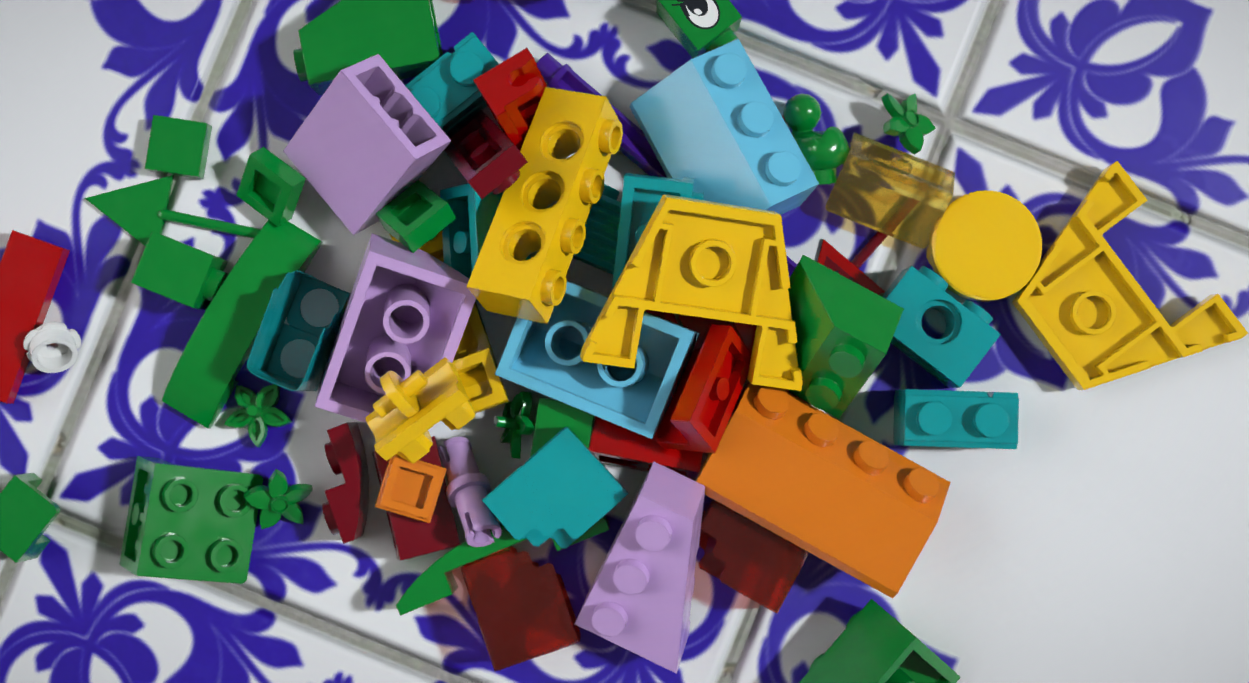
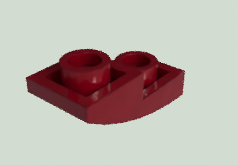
(349, 502)

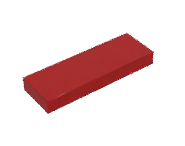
(27, 285)

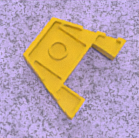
(709, 265)
(1094, 309)

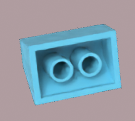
(725, 132)
(550, 363)

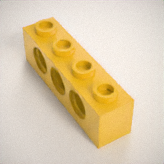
(561, 126)

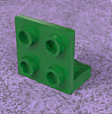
(189, 522)

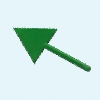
(144, 208)

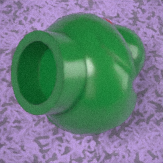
(821, 149)

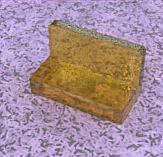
(891, 191)

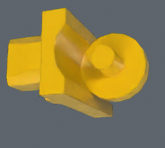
(416, 405)

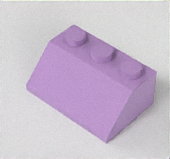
(398, 318)

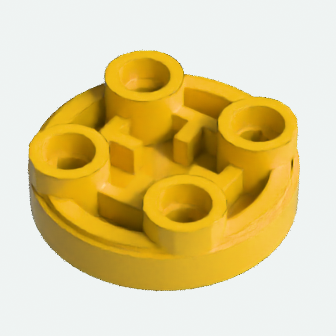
(986, 246)

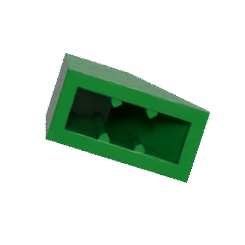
(355, 30)

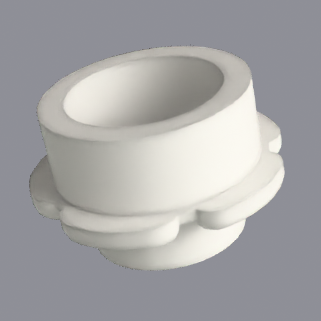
(55, 356)

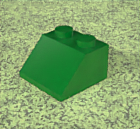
(839, 334)
(878, 651)

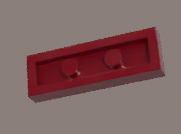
(485, 155)

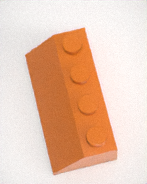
(824, 487)

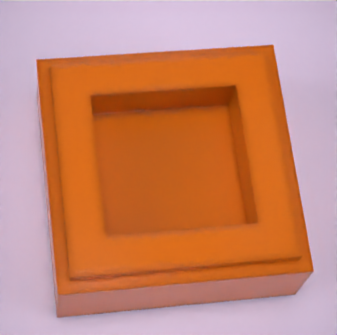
(410, 488)

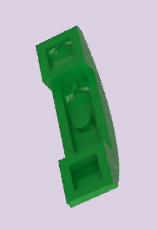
(232, 320)
(439, 580)

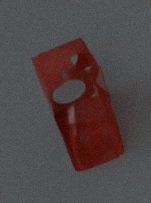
(748, 556)
(519, 607)

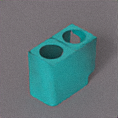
(275, 334)
(556, 493)

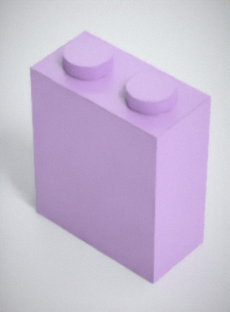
(365, 142)

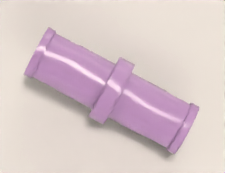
(467, 490)

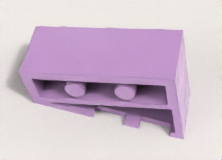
(649, 571)

